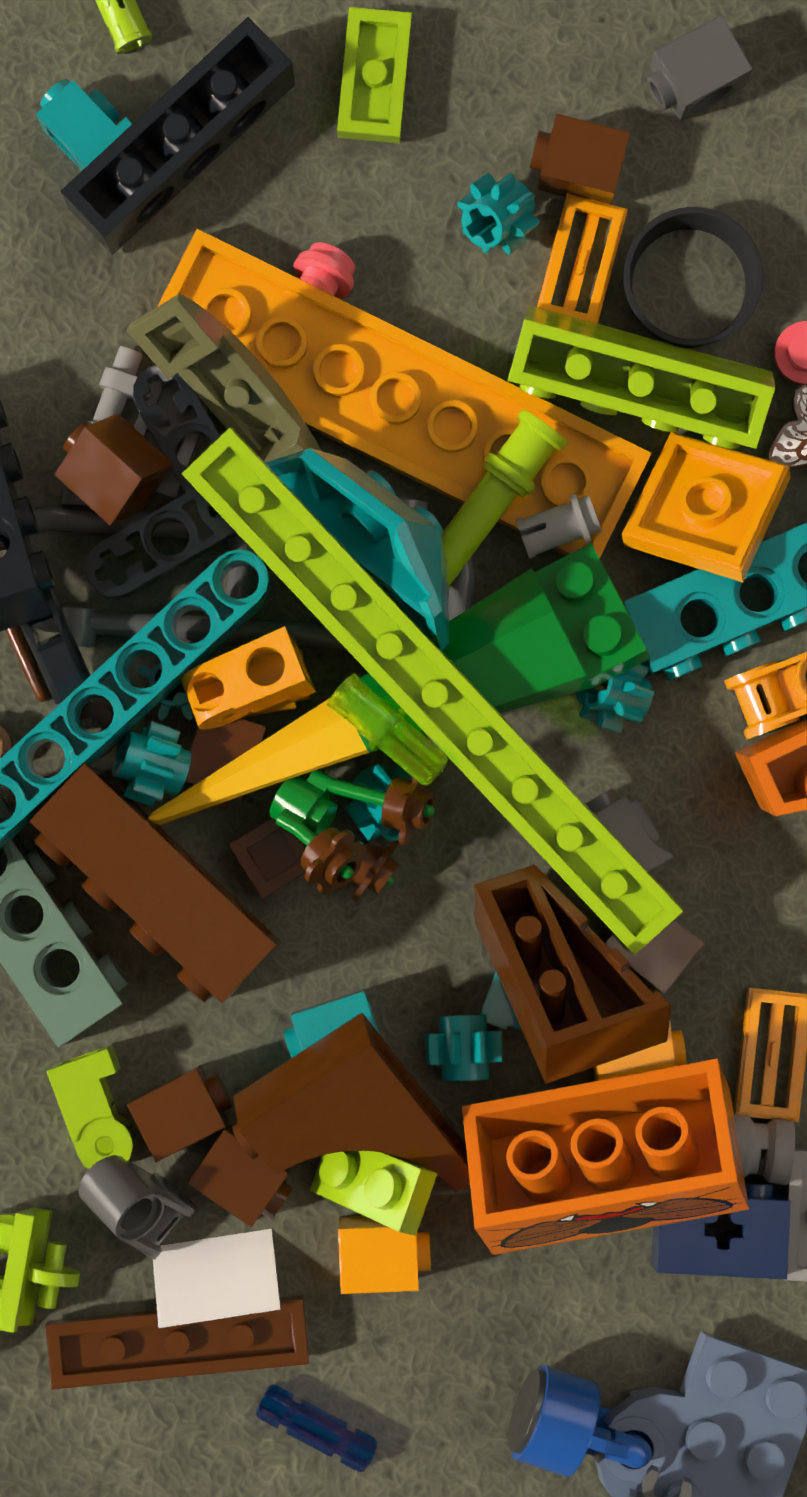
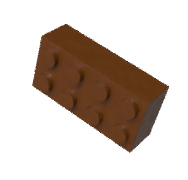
(155, 882)

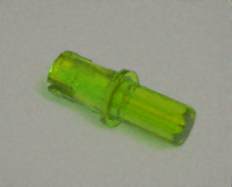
(388, 730)

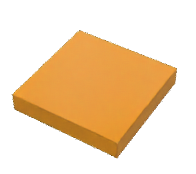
(706, 506)

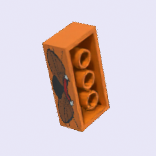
(604, 1157)

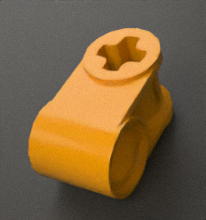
(782, 690)

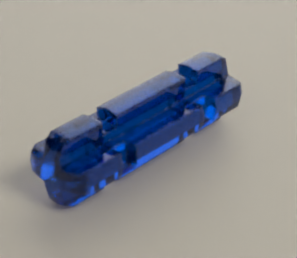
(316, 1428)

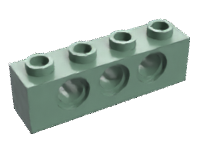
(25, 956)

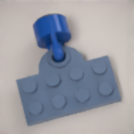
(725, 1429)

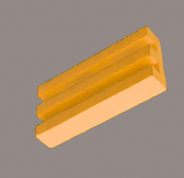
(594, 211)
(766, 1108)

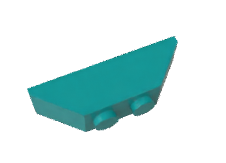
(382, 532)

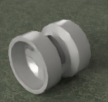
(766, 1148)

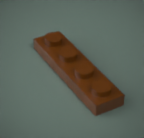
(135, 1349)

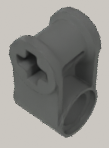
(134, 1203)

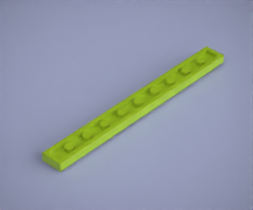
(432, 690)

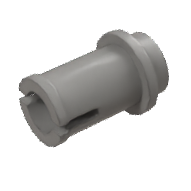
(559, 525)

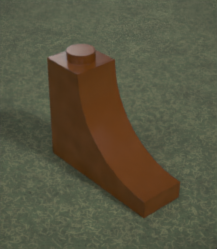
(344, 1098)

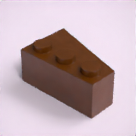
(561, 979)

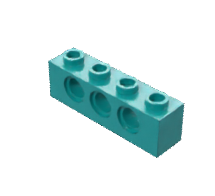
(734, 626)

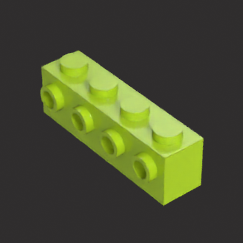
(642, 378)

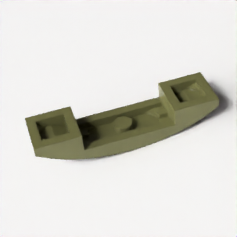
(224, 375)

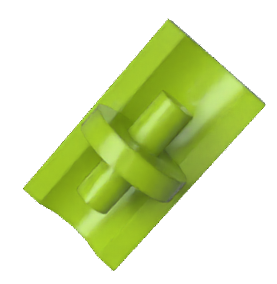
(25, 1241)

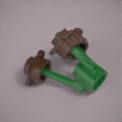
(331, 855)

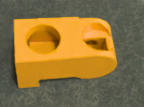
(247, 680)

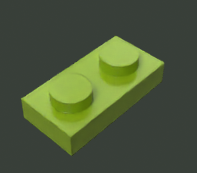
(374, 75)
(376, 1187)

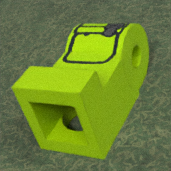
(90, 1108)

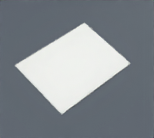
(216, 1278)

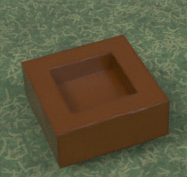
(269, 857)

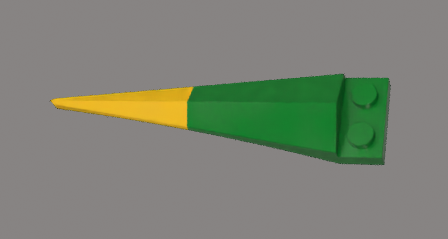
(518, 647)

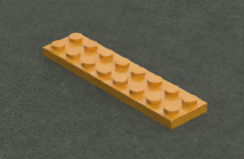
(398, 393)

